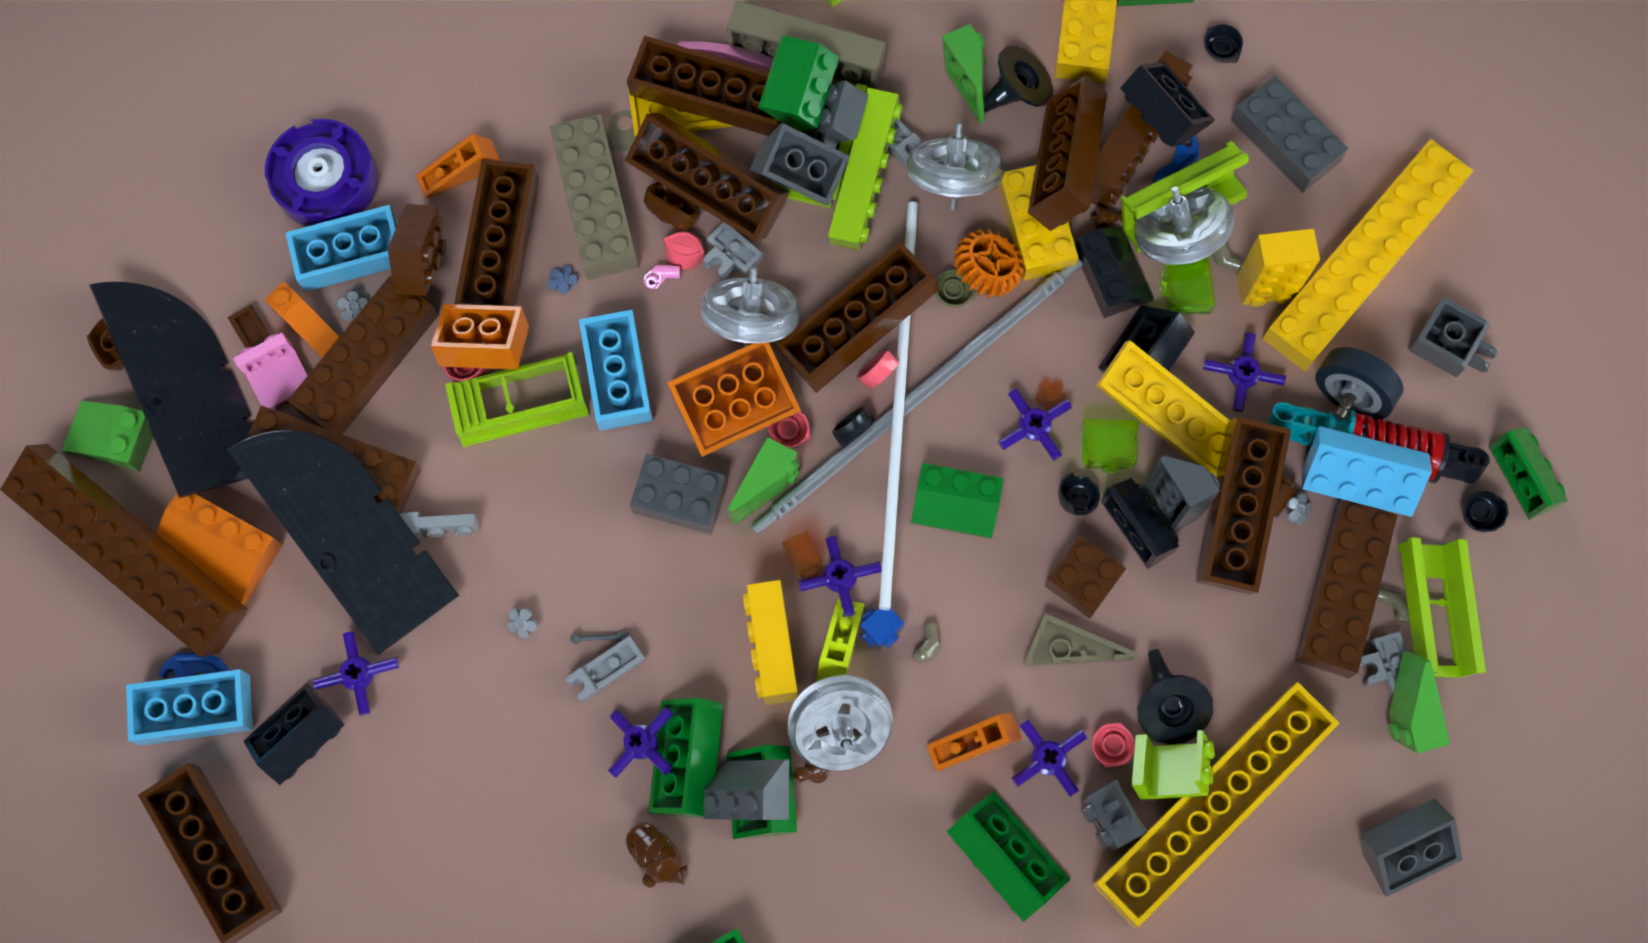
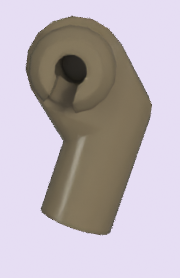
(1223, 258)
(1397, 600)
(930, 646)

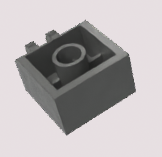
(840, 115)
(1451, 339)
(1112, 817)

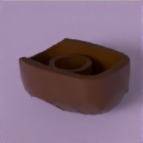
(670, 207)
(103, 347)
(653, 851)

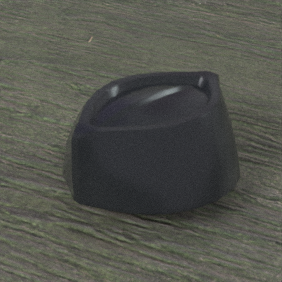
(1223, 43)
(853, 426)

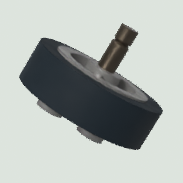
(1359, 383)

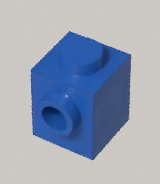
(881, 628)

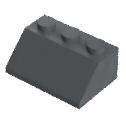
(800, 163)
(749, 791)
(1411, 846)

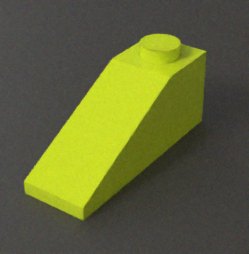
(839, 642)

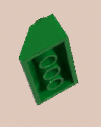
(691, 747)
(1008, 856)

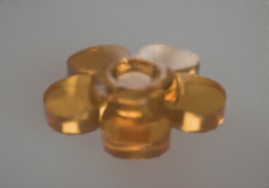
(1050, 394)

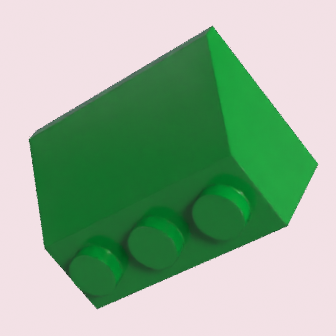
(798, 83)
(1528, 472)
(957, 500)
(765, 828)

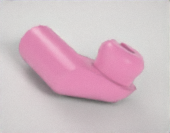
(659, 274)

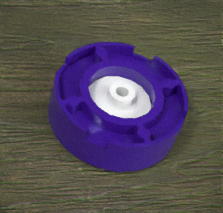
(321, 172)

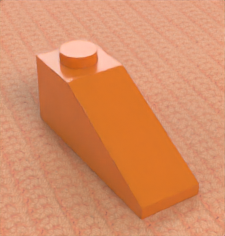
(457, 165)
(301, 319)
(974, 741)

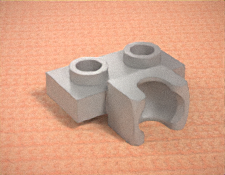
(730, 252)
(1385, 660)

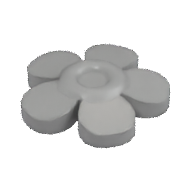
(351, 305)
(1298, 509)
(521, 622)

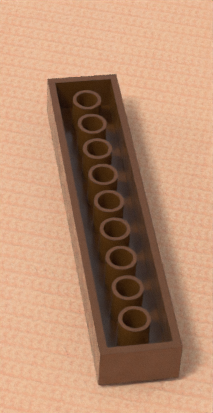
(123, 549)

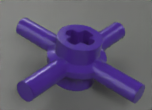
(1251, 369)
(1034, 433)
(844, 585)
(364, 678)
(643, 750)
(1059, 761)

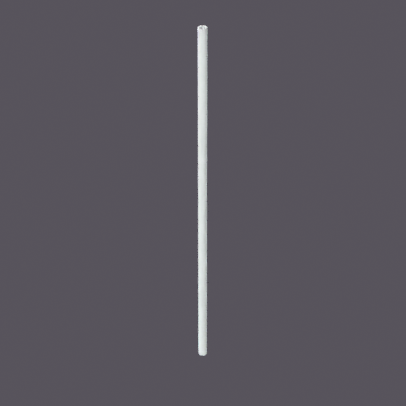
(896, 434)

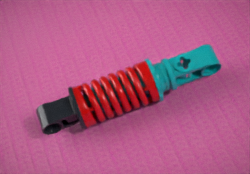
(1446, 458)

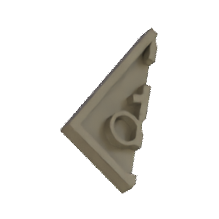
(1064, 644)

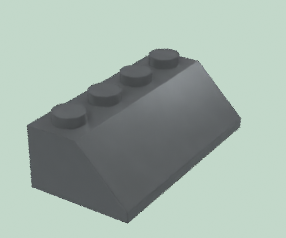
(1180, 491)

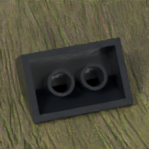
(1166, 103)
(1112, 271)
(1156, 332)
(1140, 522)
(293, 734)

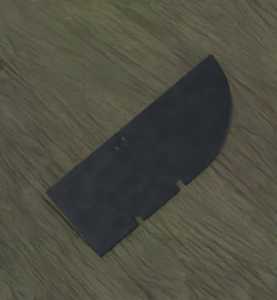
(178, 383)
(345, 533)

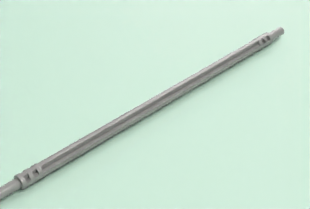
(915, 397)

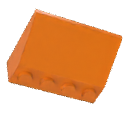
(733, 397)
(218, 544)

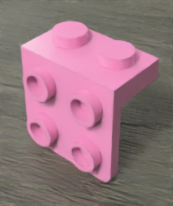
(272, 370)

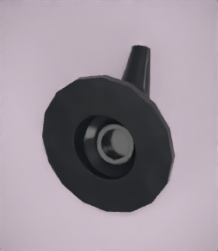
(1020, 80)
(1173, 704)

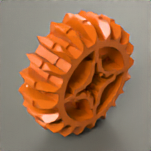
(982, 268)

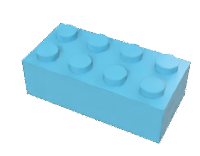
(342, 248)
(615, 370)
(1366, 471)
(189, 707)

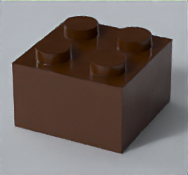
(1085, 577)

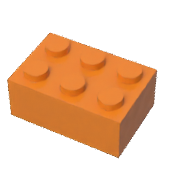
(480, 336)

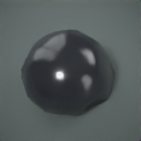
(1078, 495)
(1485, 511)

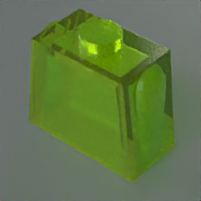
(1188, 287)
(1109, 444)

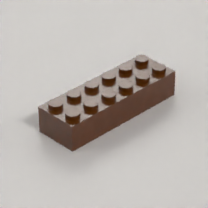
(700, 85)
(1129, 144)
(1068, 154)
(706, 176)
(497, 234)
(858, 316)
(363, 358)
(390, 471)
(1244, 507)
(1346, 588)
(210, 853)

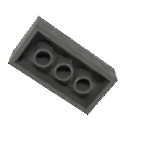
(1289, 134)

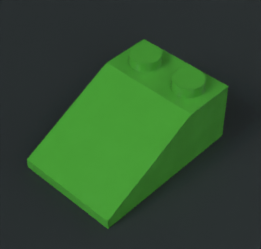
(965, 66)
(109, 435)
(765, 480)
(1416, 707)

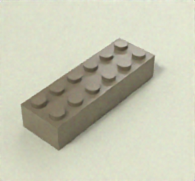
(760, 30)
(594, 197)

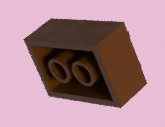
(416, 249)

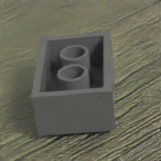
(678, 494)

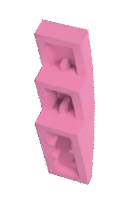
(732, 53)

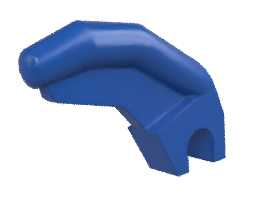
(1183, 157)
(190, 664)

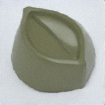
(952, 291)

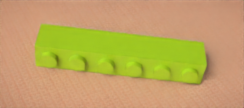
(864, 170)

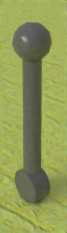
(576, 638)

